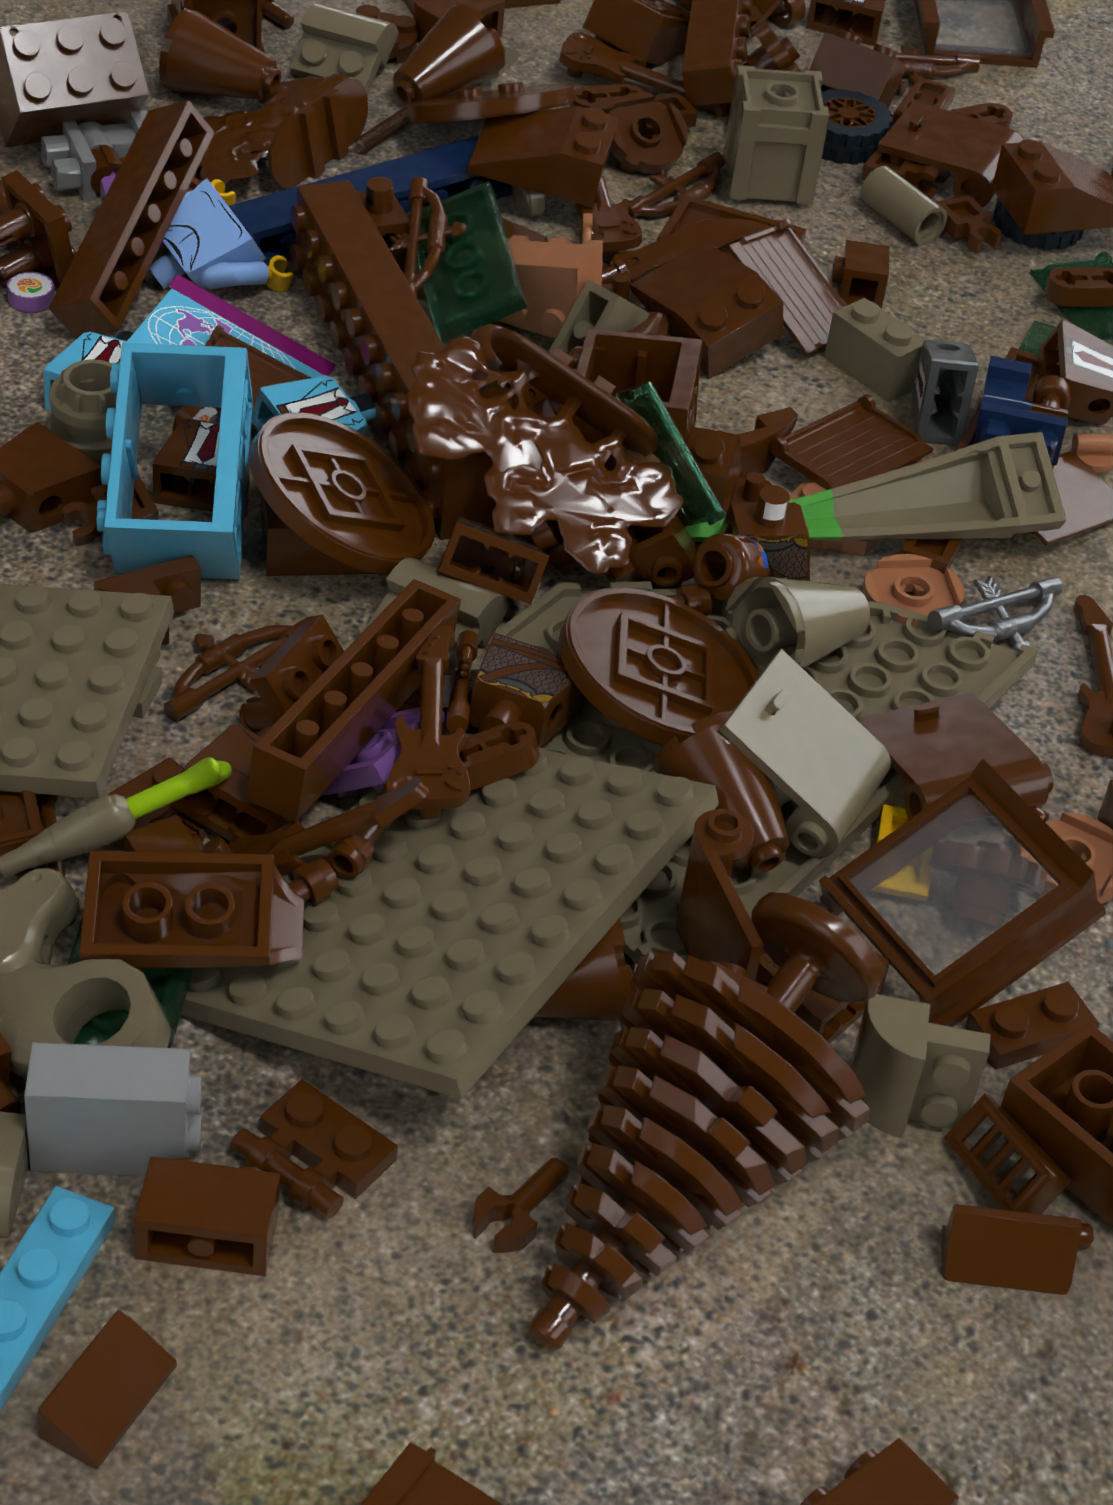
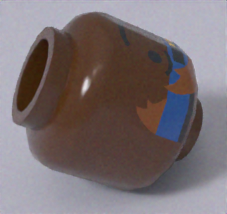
(728, 561)

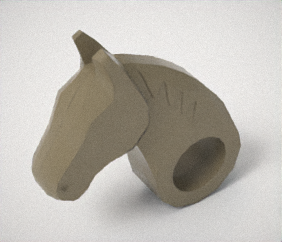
(57, 1000)

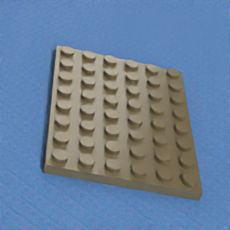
(462, 922)

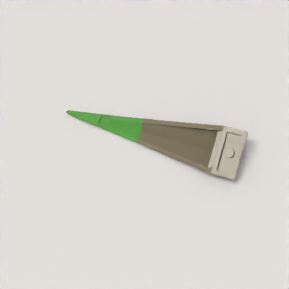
(969, 493)

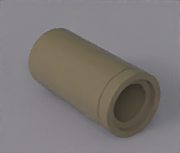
(903, 205)

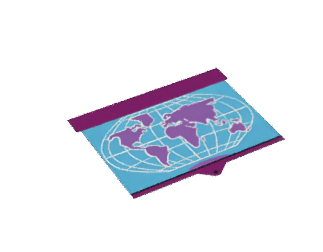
(191, 314)

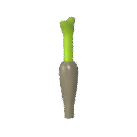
(109, 818)

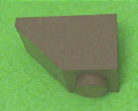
(597, 310)

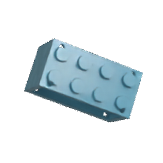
(177, 378)

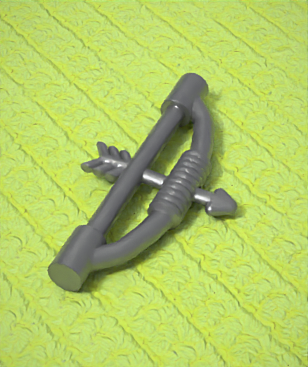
(953, 615)

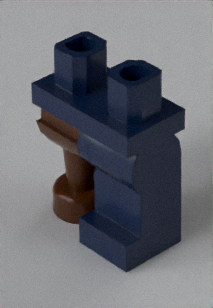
(1006, 412)

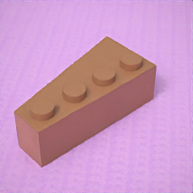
(551, 280)

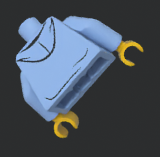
(215, 246)

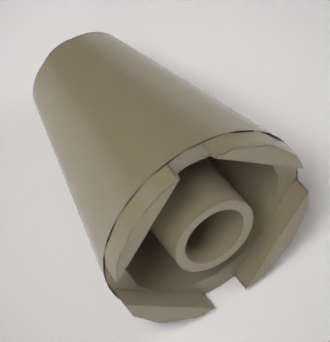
(795, 616)

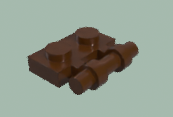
(324, 1137)

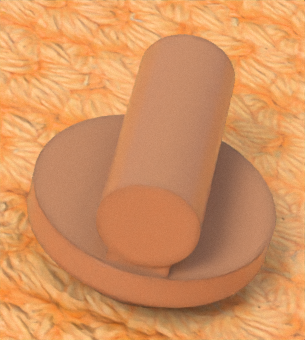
(1094, 450)

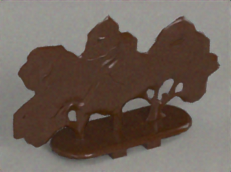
(296, 130)
(539, 462)

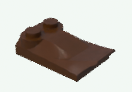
(189, 910)

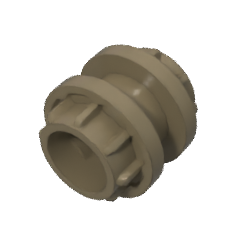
(80, 407)

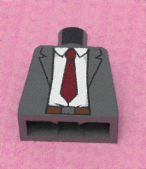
(943, 379)

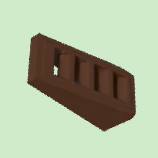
(1038, 1191)

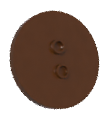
(478, 104)
(341, 492)
(652, 662)

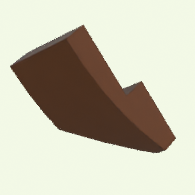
(756, 443)

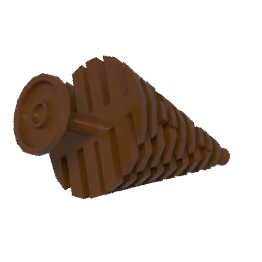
(706, 1106)

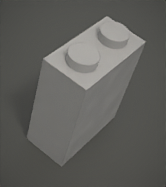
(110, 1108)

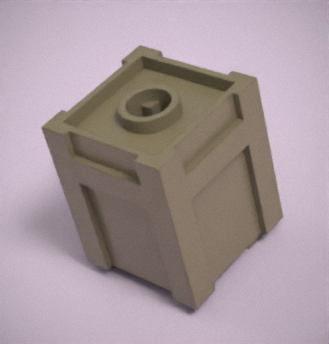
(775, 135)

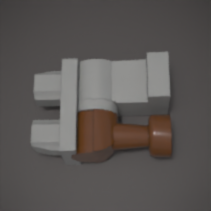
(88, 153)

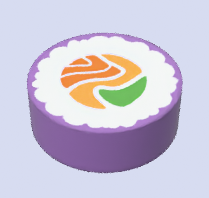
(30, 292)

